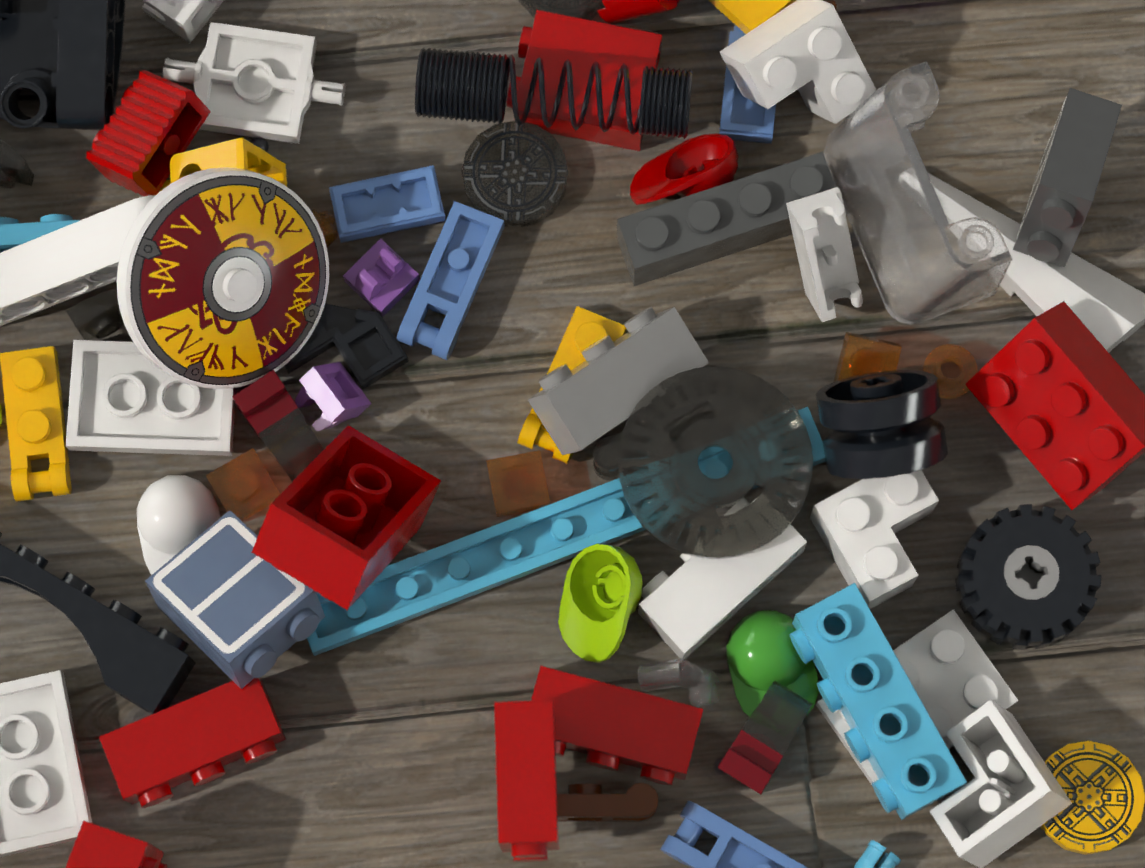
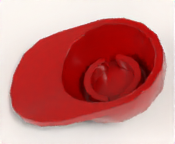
(686, 169)

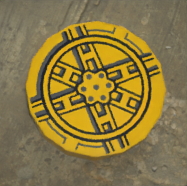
(1104, 797)

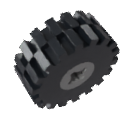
(1008, 603)

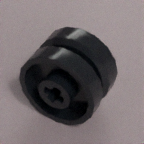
(882, 424)

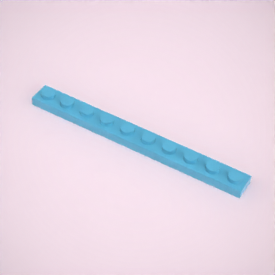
(500, 555)

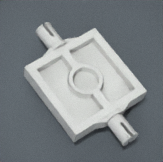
(255, 81)

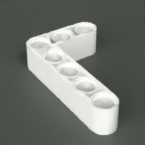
(65, 261)

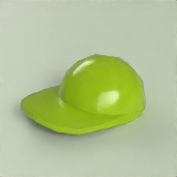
(597, 601)

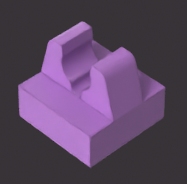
(381, 277)
(334, 394)

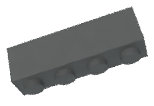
(718, 219)

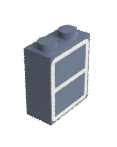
(234, 601)

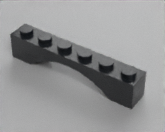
(131, 659)

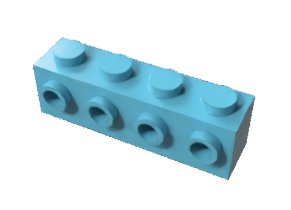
(877, 702)

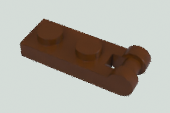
(588, 804)

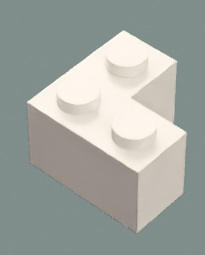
(805, 52)
(862, 527)
(1009, 792)

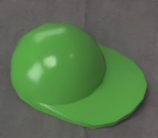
(763, 652)

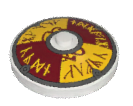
(223, 277)

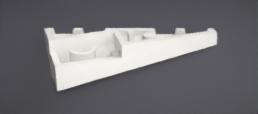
(1100, 300)

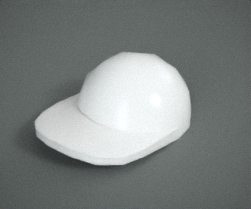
(172, 516)

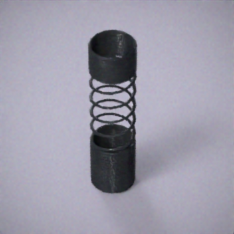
(477, 85)

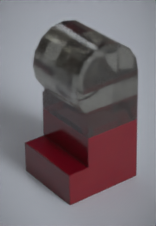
(278, 424)
(765, 737)

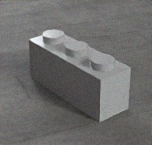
(616, 375)

